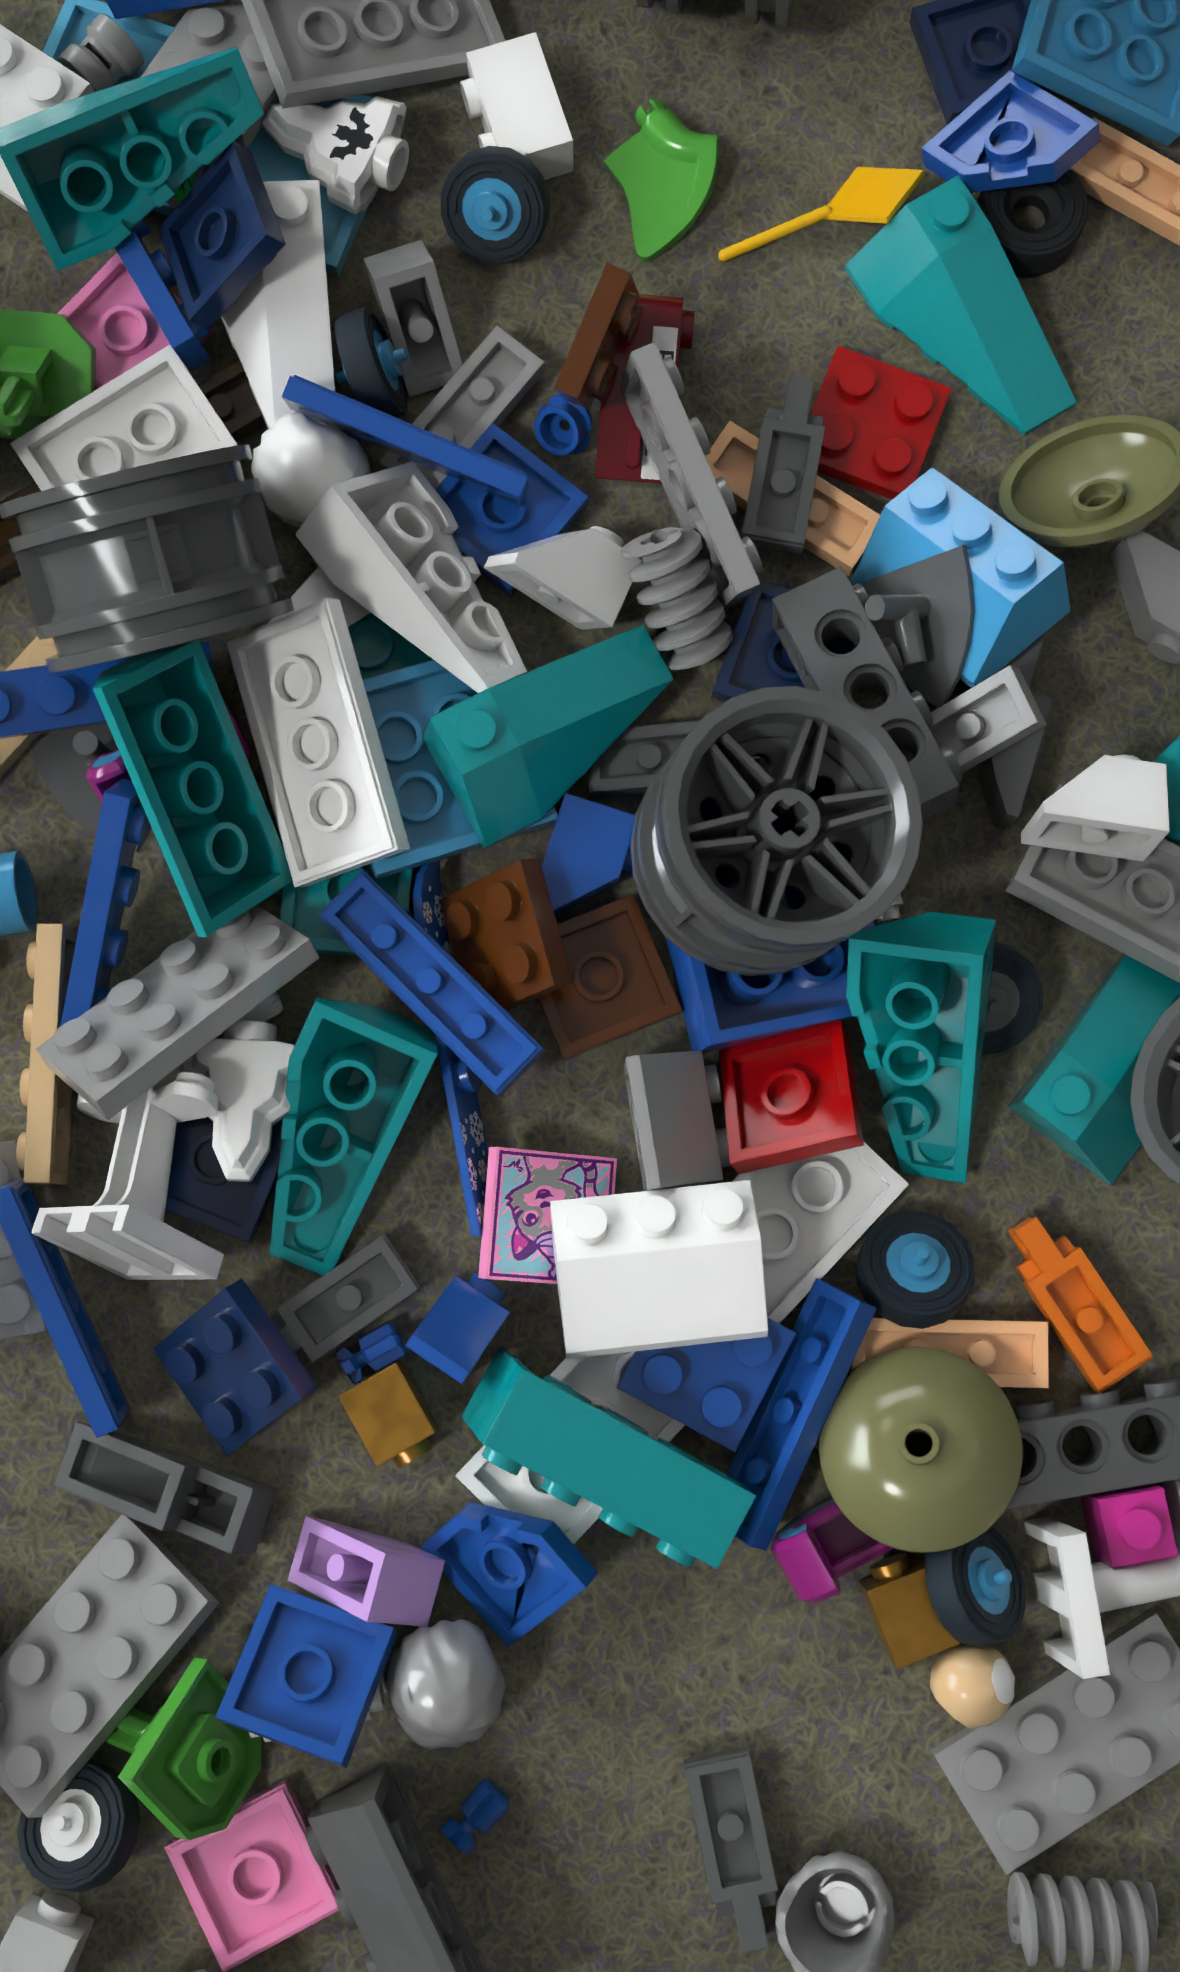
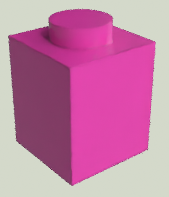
(1129, 1525)

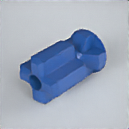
(377, 1349)
(480, 1812)

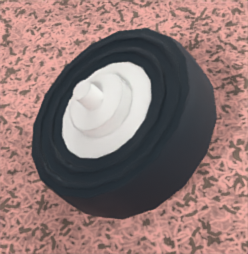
(83, 1833)

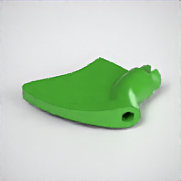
(665, 178)

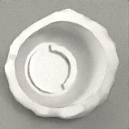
(300, 464)

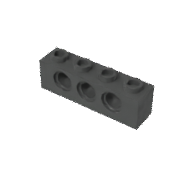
(836, 609)
(1110, 1458)

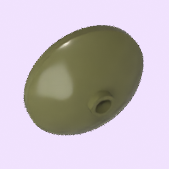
(1093, 481)
(933, 1498)

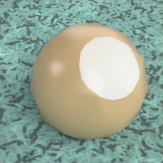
(973, 1684)

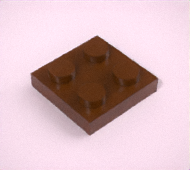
(609, 317)
(508, 934)
(615, 979)

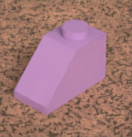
(366, 1573)

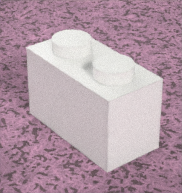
(518, 103)

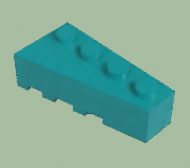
(606, 1462)

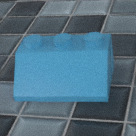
(1015, 580)

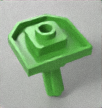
(42, 369)
(185, 1759)

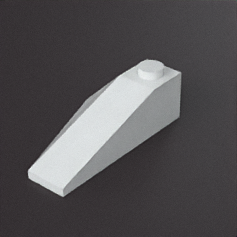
(284, 313)
(395, 555)

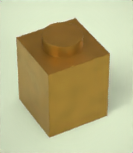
(391, 1416)
(904, 1610)

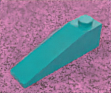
(956, 296)
(538, 733)
(1085, 1079)

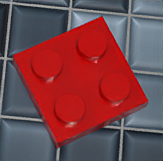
(876, 422)
(790, 1097)

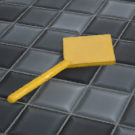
(866, 196)

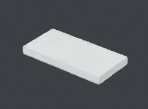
(317, 743)

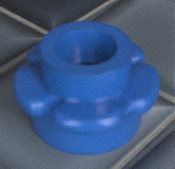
(554, 435)

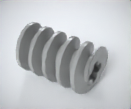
(683, 596)
(1083, 1919)

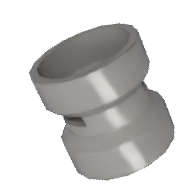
(103, 55)

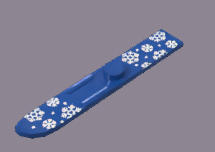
(459, 1080)

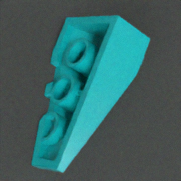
(120, 152)
(923, 1019)
(348, 1100)

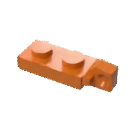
(1078, 1306)

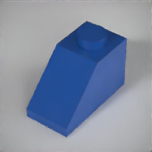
(586, 851)
(461, 1326)

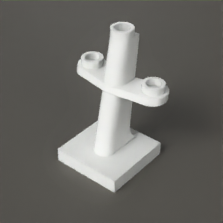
(127, 1222)
(1086, 1589)

